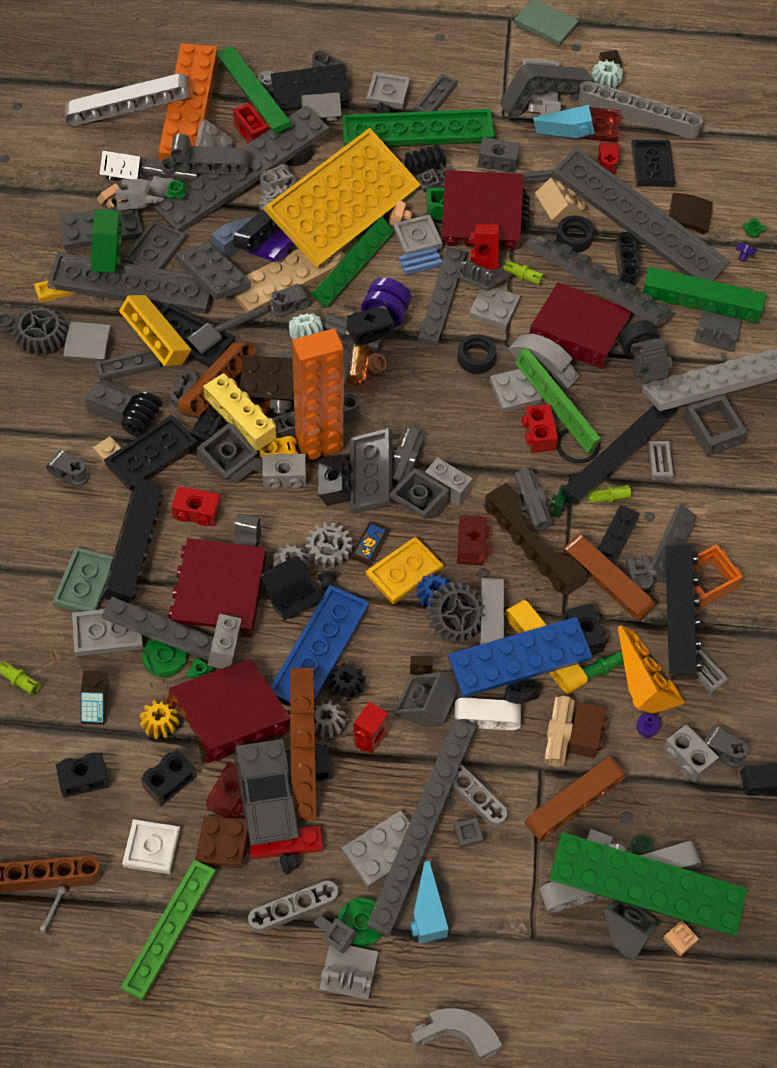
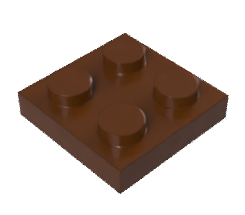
(222, 842)

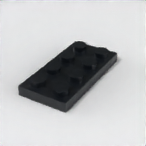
(290, 85)
(187, 324)
(151, 452)

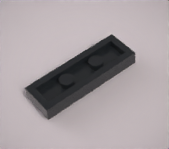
(618, 533)

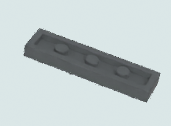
(675, 534)

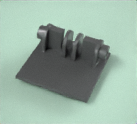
(480, 276)
(717, 331)

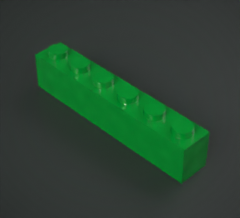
(704, 295)

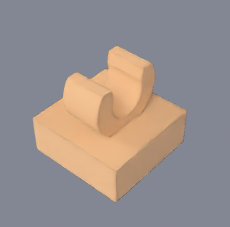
(108, 195)
(399, 214)
(681, 938)

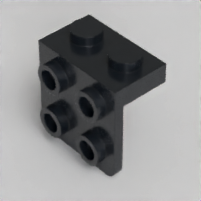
(290, 588)

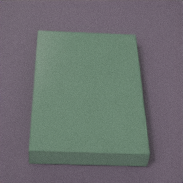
(546, 22)
(83, 581)

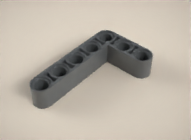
(540, 77)

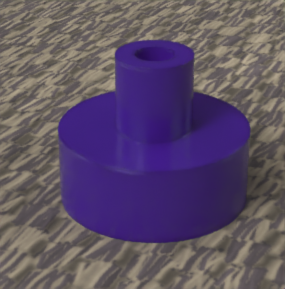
(746, 251)
(648, 725)

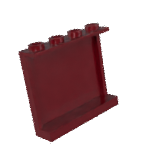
(482, 199)
(581, 323)
(218, 581)
(230, 709)

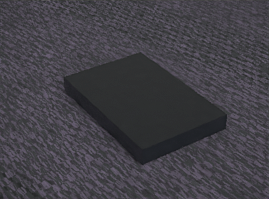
(652, 163)

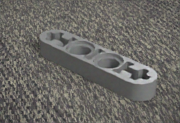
(477, 788)
(291, 903)

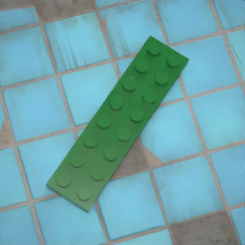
(421, 127)
(648, 884)

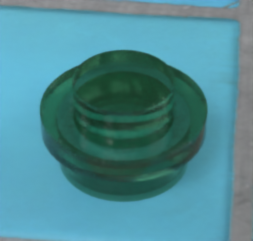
(641, 845)

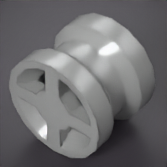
(264, 78)

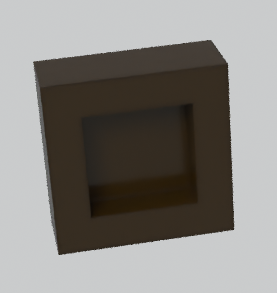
(610, 56)
(421, 665)

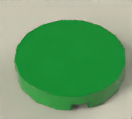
(163, 659)
(356, 916)

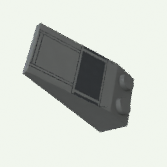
(266, 792)

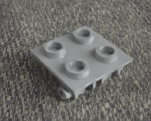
(349, 972)

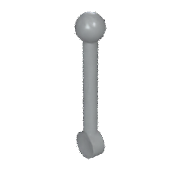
(61, 891)

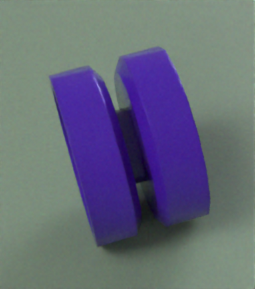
(392, 295)

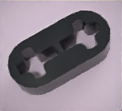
(522, 691)

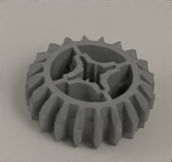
(40, 330)
(453, 603)

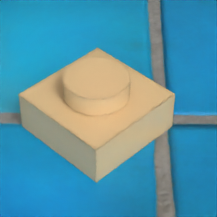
(106, 448)

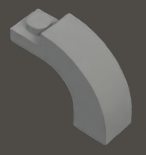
(549, 355)
(460, 1024)

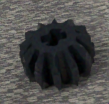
(352, 688)

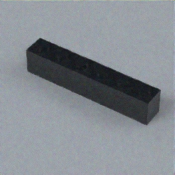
(132, 541)
(681, 612)

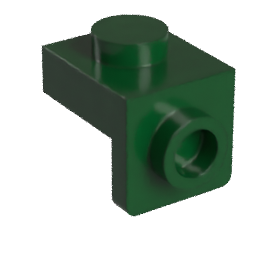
(558, 502)

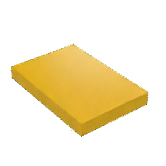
(403, 570)

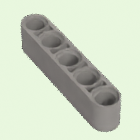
(493, 599)

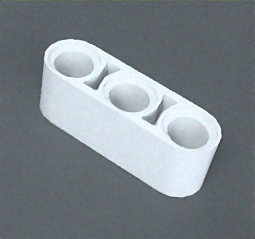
(488, 713)

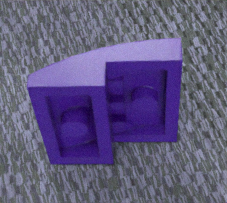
(275, 247)

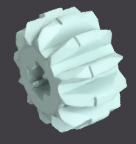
(607, 74)
(305, 325)

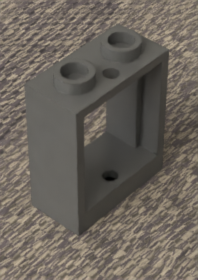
(720, 442)

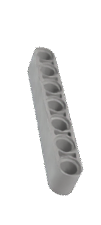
(127, 99)
(641, 109)
(562, 897)

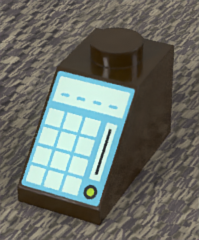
(94, 697)

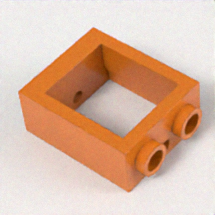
(727, 569)

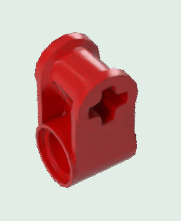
(608, 156)

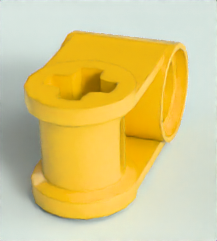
(279, 446)

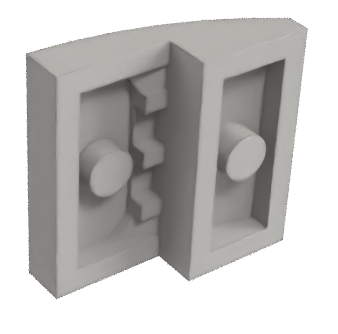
(87, 341)

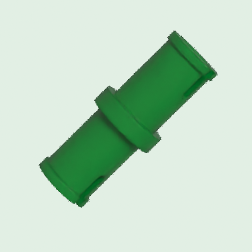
(603, 666)

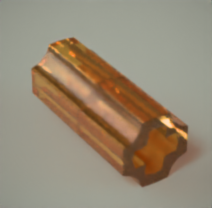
(358, 364)

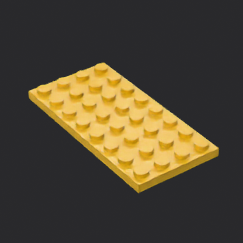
(342, 197)

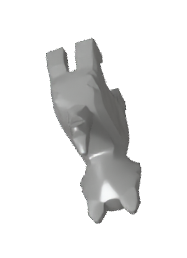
(142, 192)

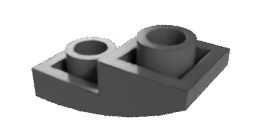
(432, 179)

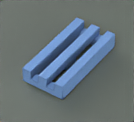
(419, 259)

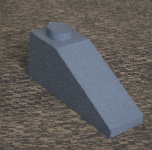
(223, 237)

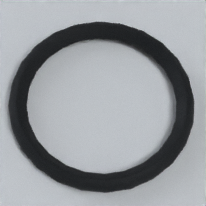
(572, 459)

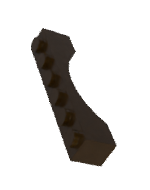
(561, 570)

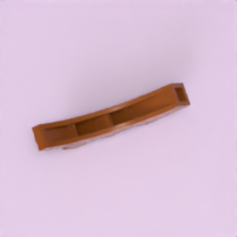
(302, 743)

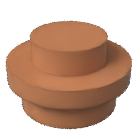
(376, 363)

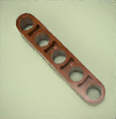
(195, 394)
(610, 577)
(575, 798)
(52, 878)

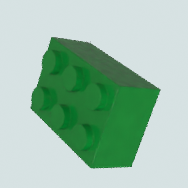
(106, 240)

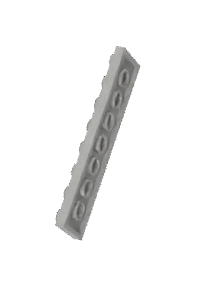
(712, 380)

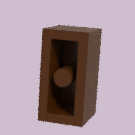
(586, 730)

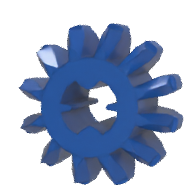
(429, 585)

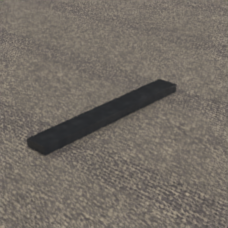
(616, 453)

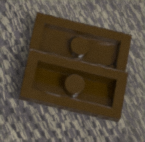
(691, 211)

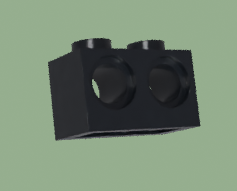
(173, 781)

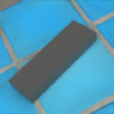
(436, 94)
(127, 365)

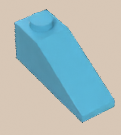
(566, 123)
(428, 916)

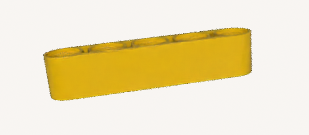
(524, 618)

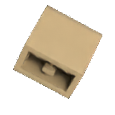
(560, 201)

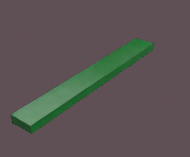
(254, 90)

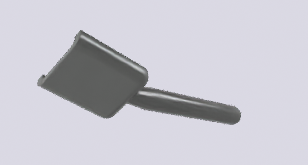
(209, 335)

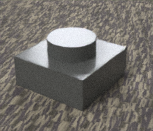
(468, 833)

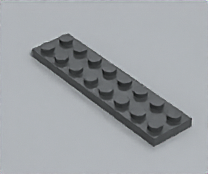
(601, 280)
(161, 286)

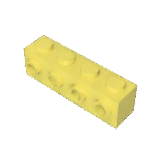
(240, 411)

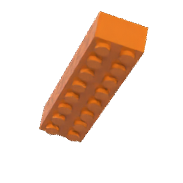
(184, 116)
(318, 393)

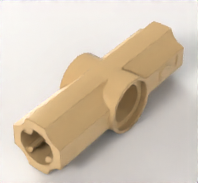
(559, 731)

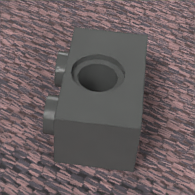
(498, 155)

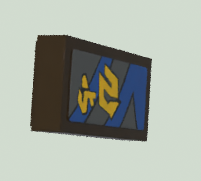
(369, 543)

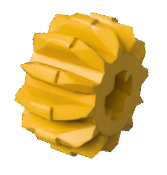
(159, 719)

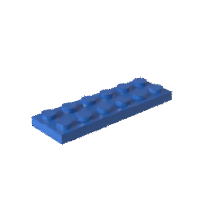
(322, 640)
(519, 657)

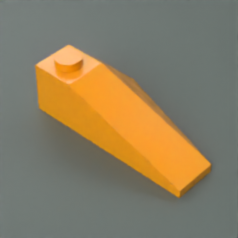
(644, 677)

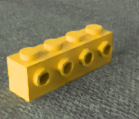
(155, 330)

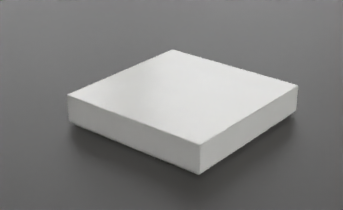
(151, 846)

